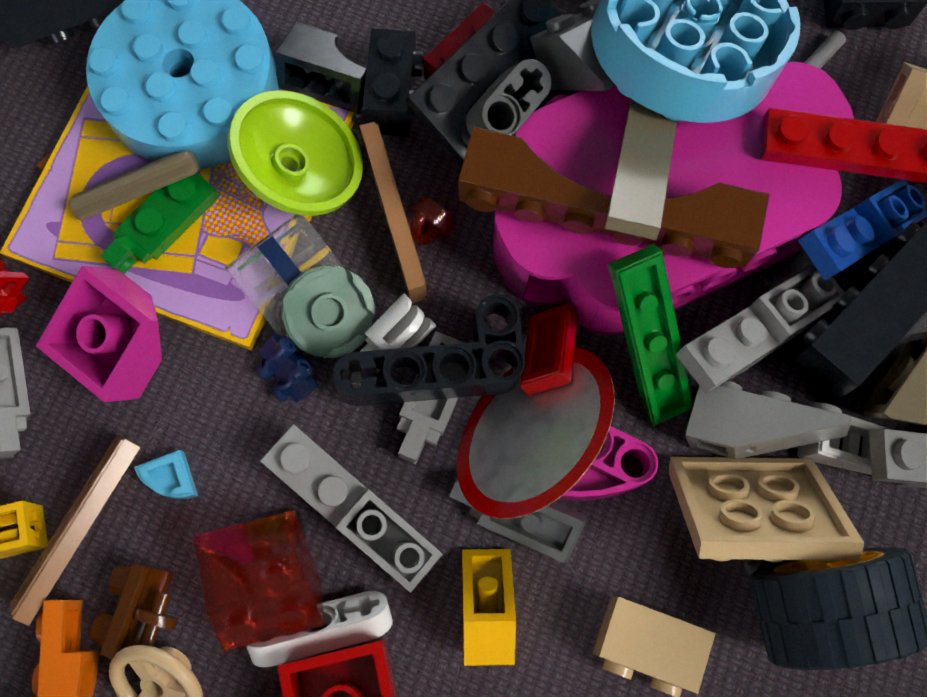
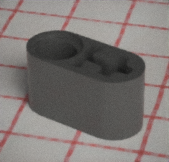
(511, 110)

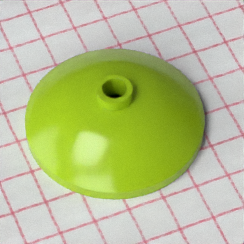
(303, 136)

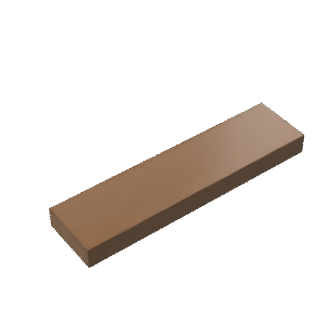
(394, 212)
(72, 530)

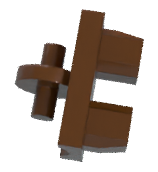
(139, 609)

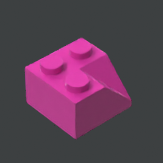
(105, 334)

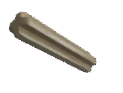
(133, 184)

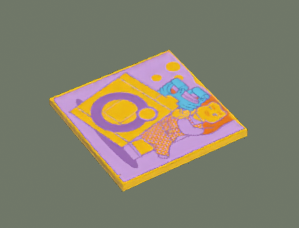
(190, 276)

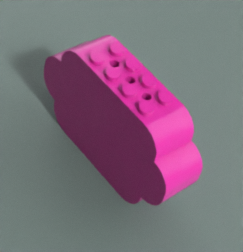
(583, 142)

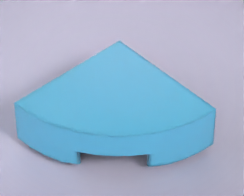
(168, 476)

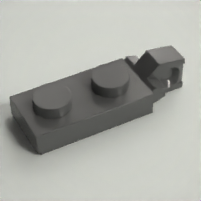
(549, 530)

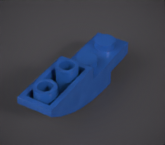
(863, 228)

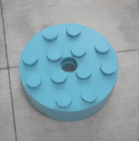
(695, 55)
(178, 74)

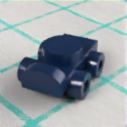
(290, 368)

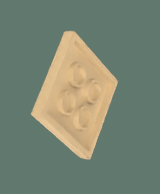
(762, 510)

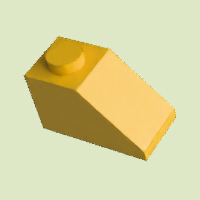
(488, 607)

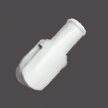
(397, 328)

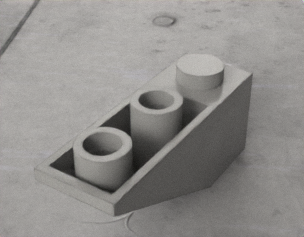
(753, 424)

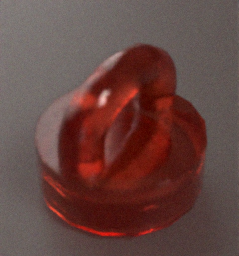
(433, 217)

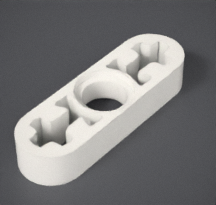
(351, 622)

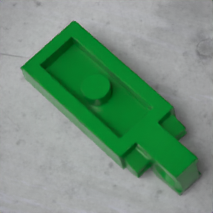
(159, 222)

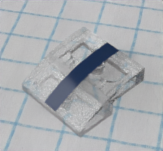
(277, 260)

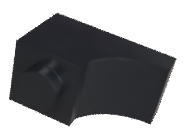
(315, 67)

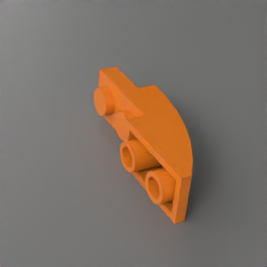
(62, 666)

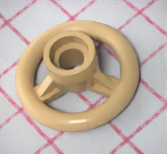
(161, 671)

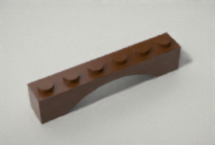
(508, 176)

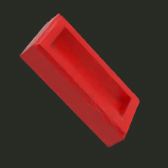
(549, 350)

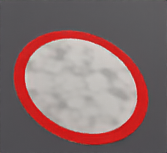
(535, 447)

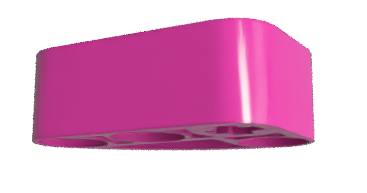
(605, 475)

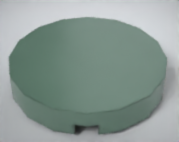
(327, 311)

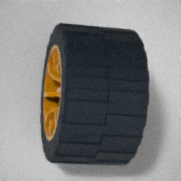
(841, 611)

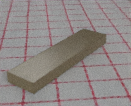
(641, 173)

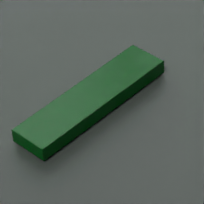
(651, 333)

